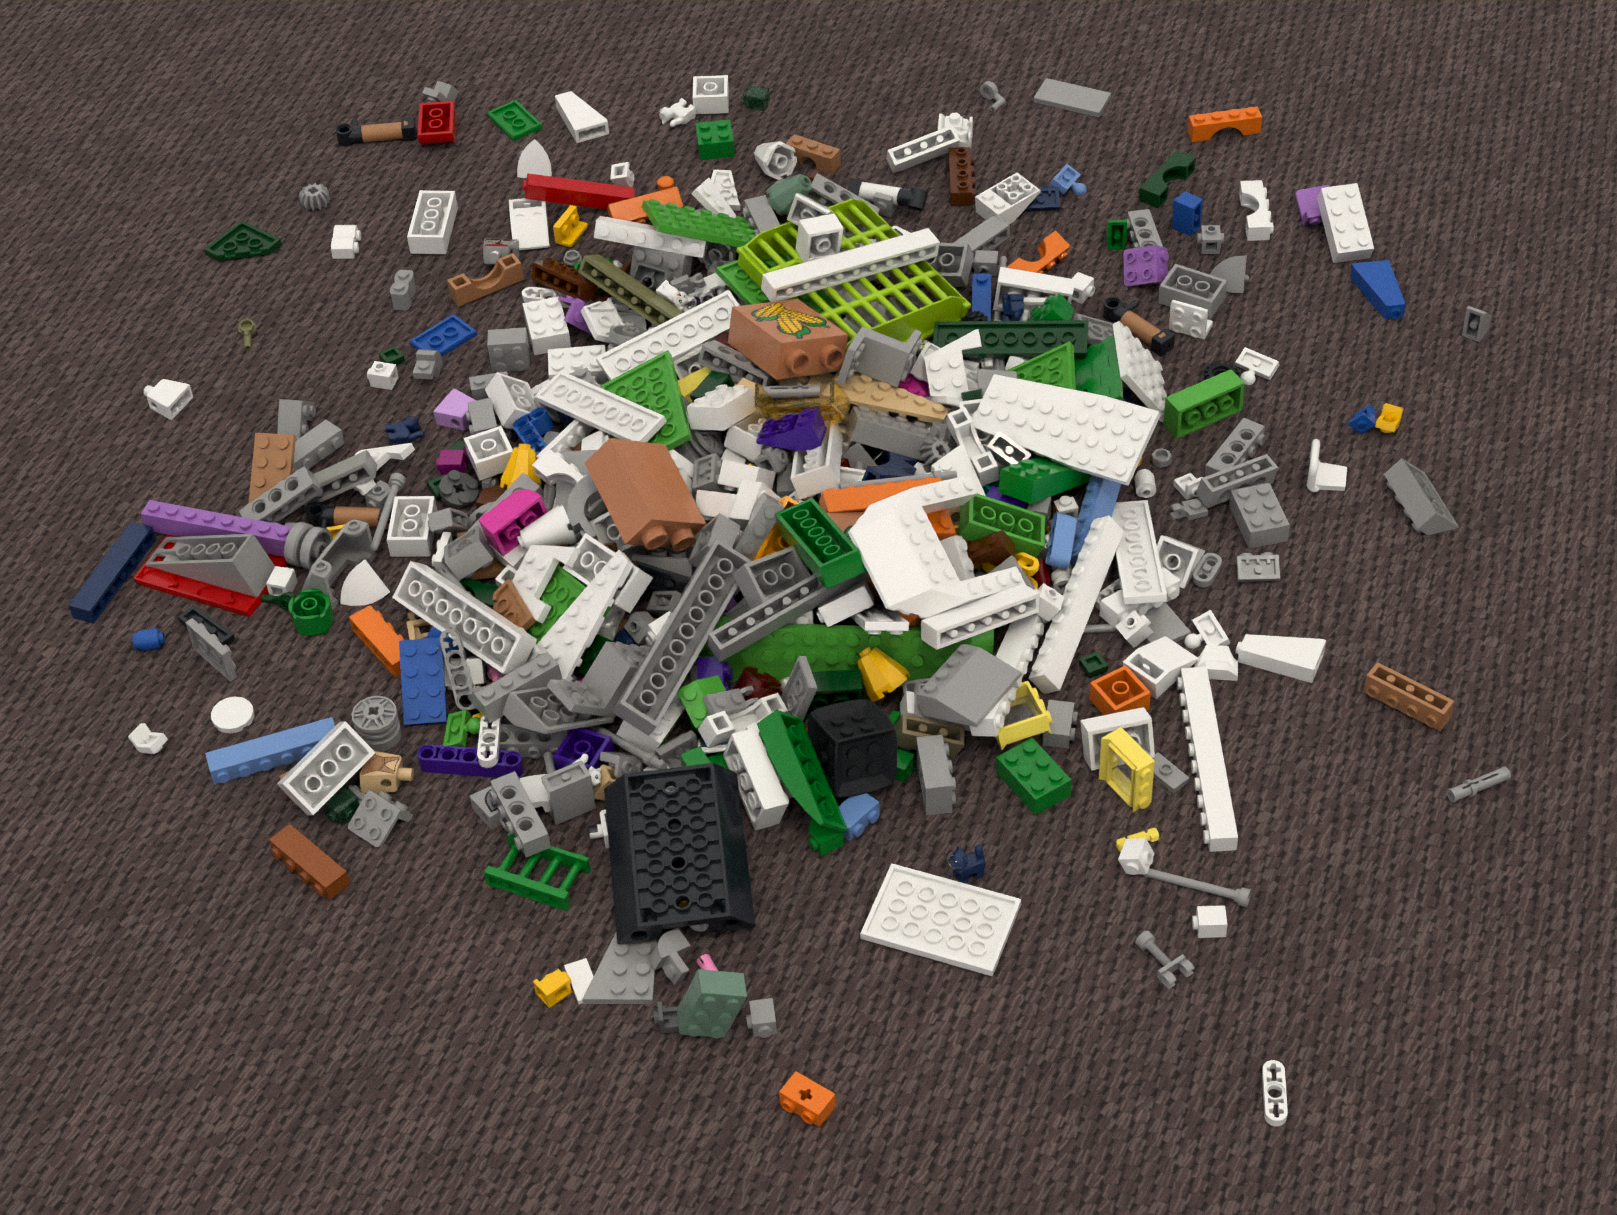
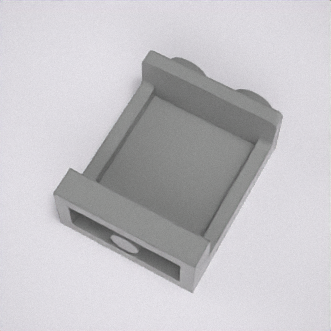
(569, 792)

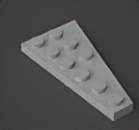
(624, 975)

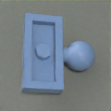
(1067, 179)

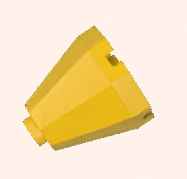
(520, 462)
(880, 673)

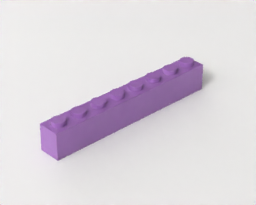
(188, 521)

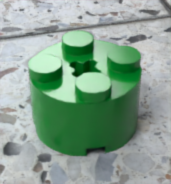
(311, 612)

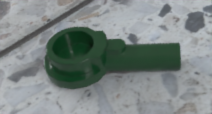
(282, 600)

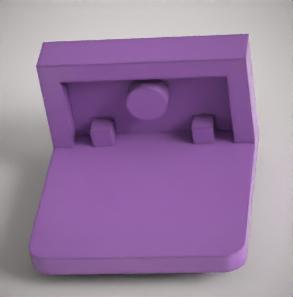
(1308, 205)
(1145, 265)
(574, 314)

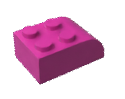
(509, 517)

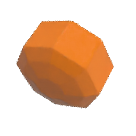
(665, 183)

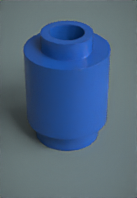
(148, 639)

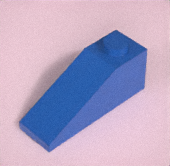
(982, 294)

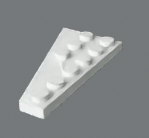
(584, 617)

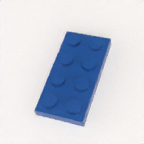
(423, 681)

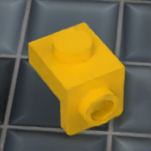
(1389, 418)

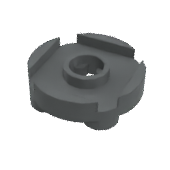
(458, 480)

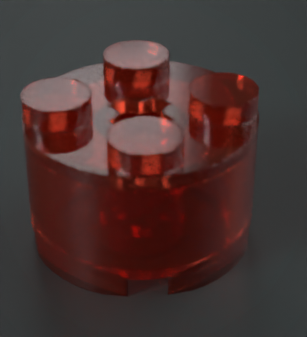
(762, 684)

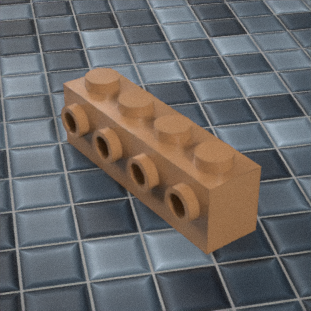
(1408, 696)

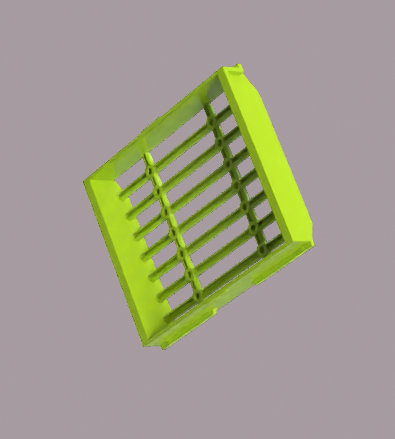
(783, 238)

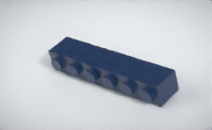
(112, 572)

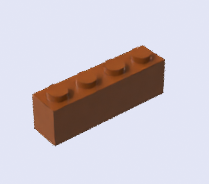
(309, 862)

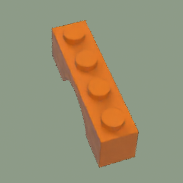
(1204, 126)
(1050, 250)

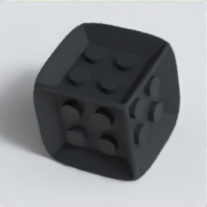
(854, 746)

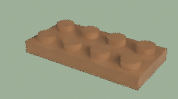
(271, 462)

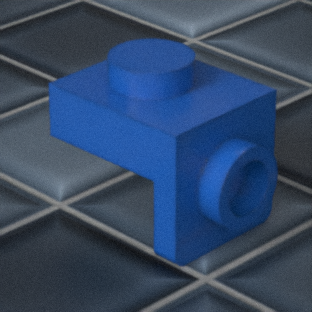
(1363, 419)

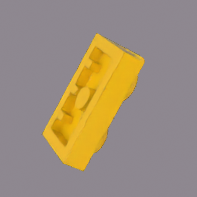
(568, 227)

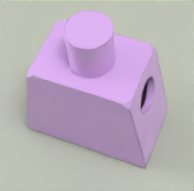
(452, 410)

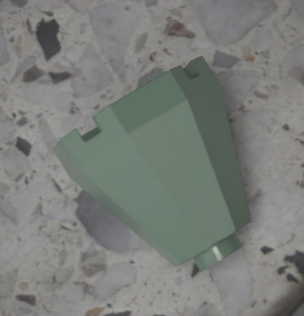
(784, 191)

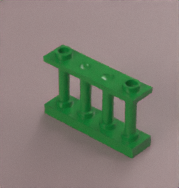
(538, 890)

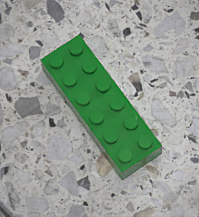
(820, 543)

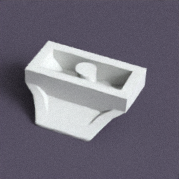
(1219, 662)

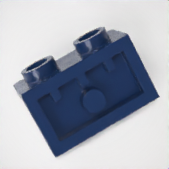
(1046, 200)

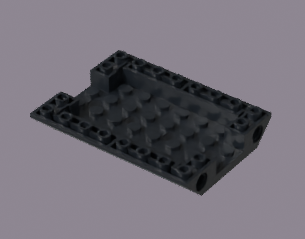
(708, 843)

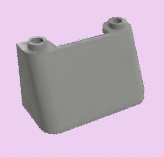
(348, 547)

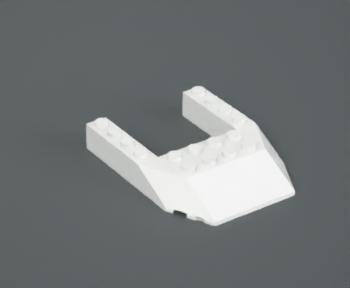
(908, 557)

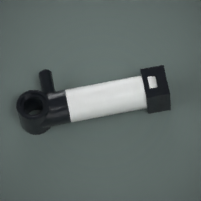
(910, 198)

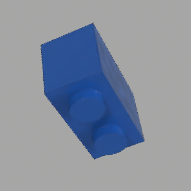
(1187, 213)

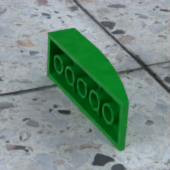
(1038, 479)
(800, 768)

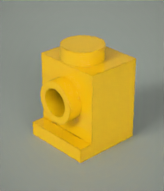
(553, 987)

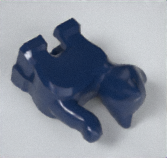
(1012, 307)
(400, 431)
(968, 864)

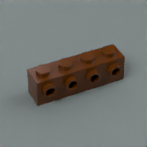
(960, 175)
(563, 279)

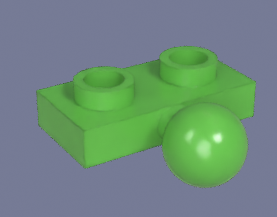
(458, 727)

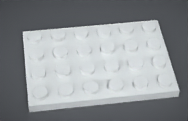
(941, 919)

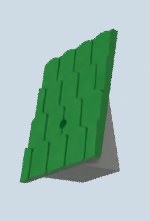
(1100, 370)

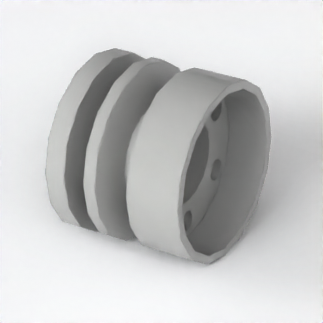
(702, 444)
(377, 722)

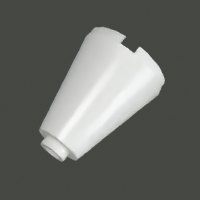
(549, 530)

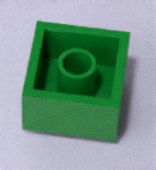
(715, 140)

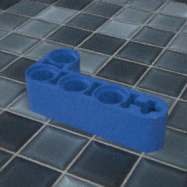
(532, 427)

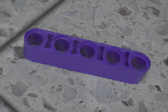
(465, 761)

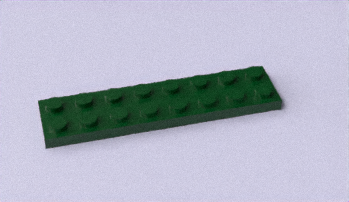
(1015, 338)

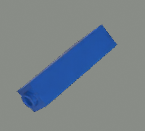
(1380, 287)

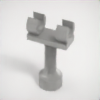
(1146, 941)

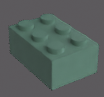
(711, 1003)

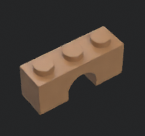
(825, 156)

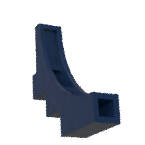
(889, 463)

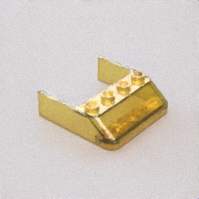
(832, 409)

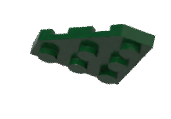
(241, 242)

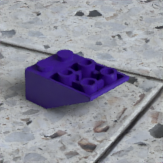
(795, 431)

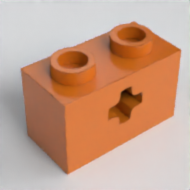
(807, 1099)

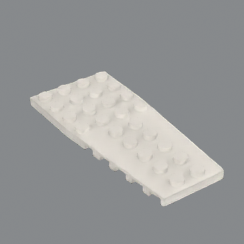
(1068, 426)

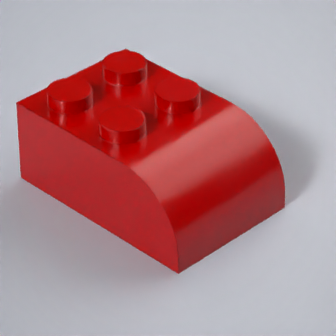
(437, 123)

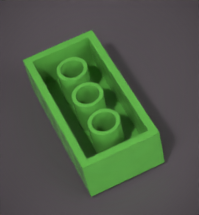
(1203, 403)
(986, 516)

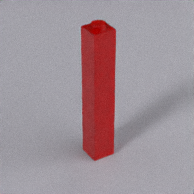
(574, 191)

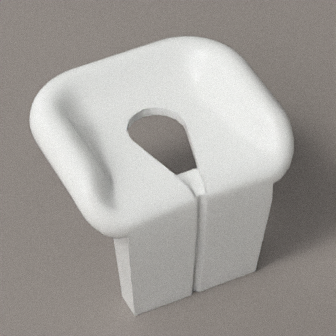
(1324, 475)

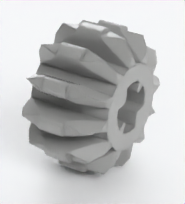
(314, 197)
(934, 450)

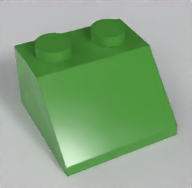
(693, 695)

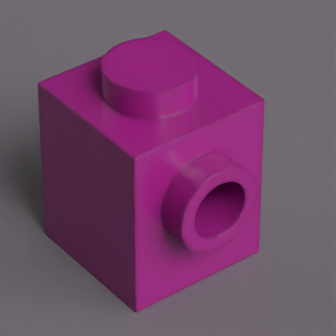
(451, 460)

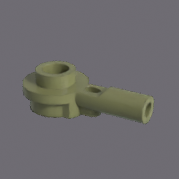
(247, 328)

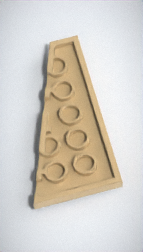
(884, 397)

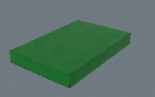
(514, 120)

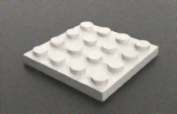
(1139, 369)

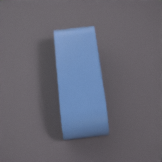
(1061, 540)

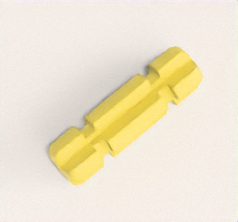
(1151, 835)

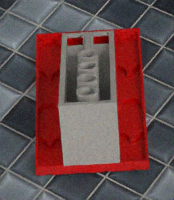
(211, 569)

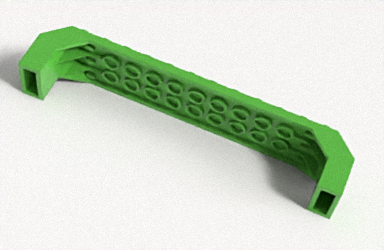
(839, 649)

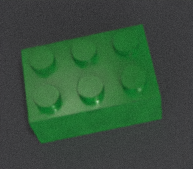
(1033, 776)

